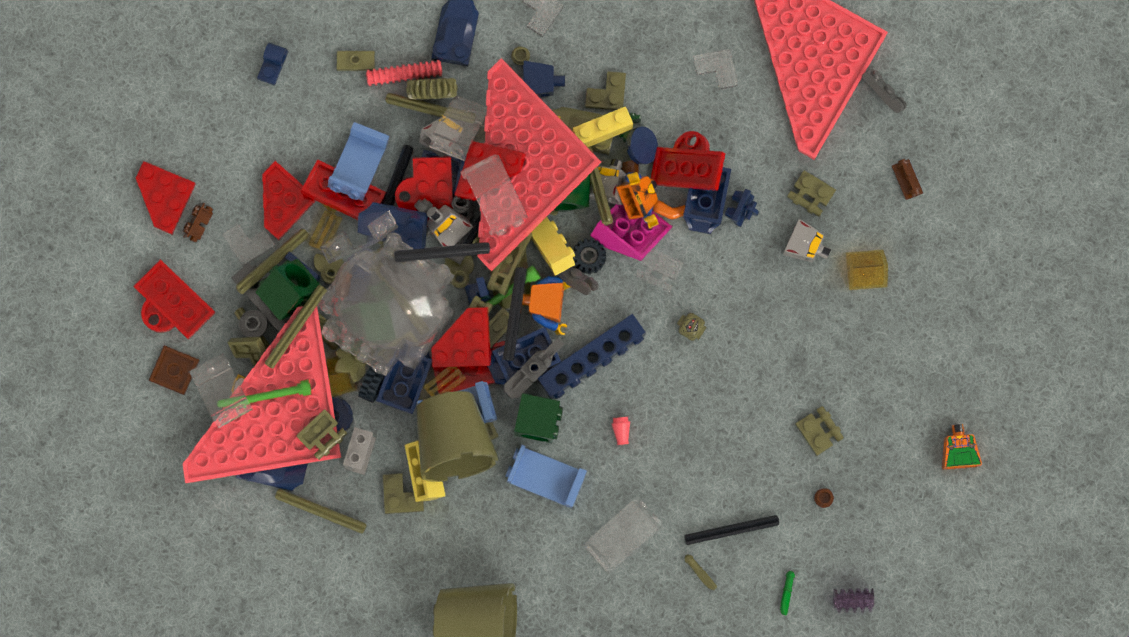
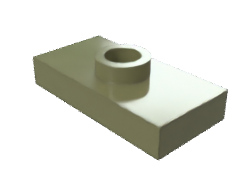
(355, 60)

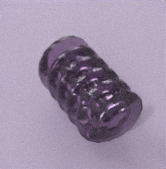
(853, 600)

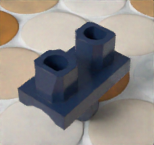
(745, 208)

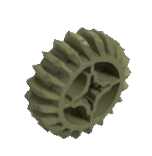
(431, 88)

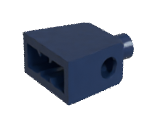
(541, 78)

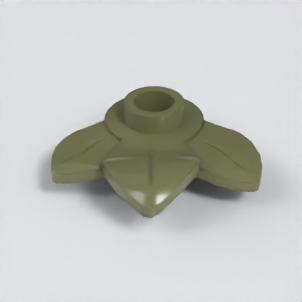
(322, 266)
(463, 270)
(350, 364)

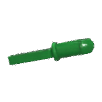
(787, 592)

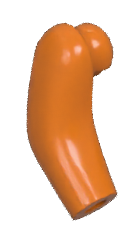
(667, 211)

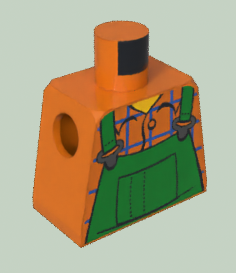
(960, 450)

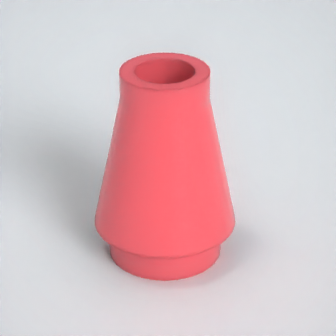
(621, 430)

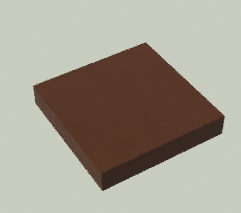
(173, 370)

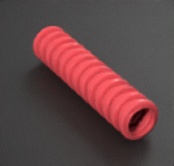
(404, 73)

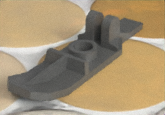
(525, 376)

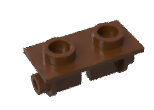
(907, 179)
(200, 215)

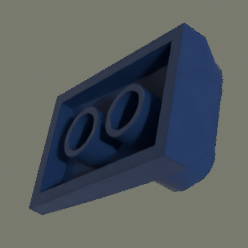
(455, 32)
(705, 207)
(411, 223)
(525, 349)
(403, 385)
(284, 478)

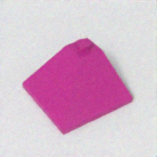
(630, 236)

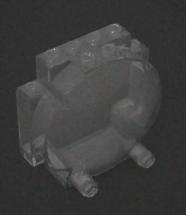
(387, 307)

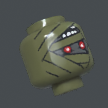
(691, 326)

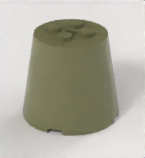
(453, 437)
(476, 611)

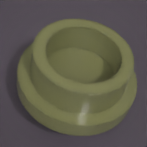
(520, 55)

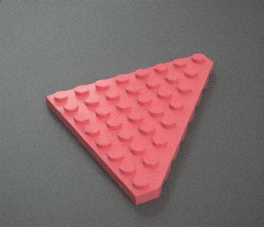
(817, 61)
(553, 160)
(268, 433)

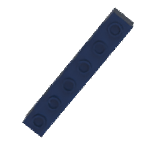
(629, 325)

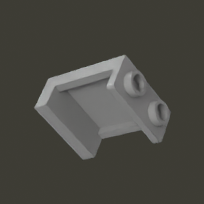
(359, 451)

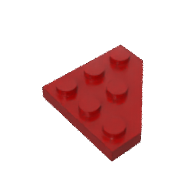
(511, 159)
(164, 195)
(282, 200)
(465, 341)

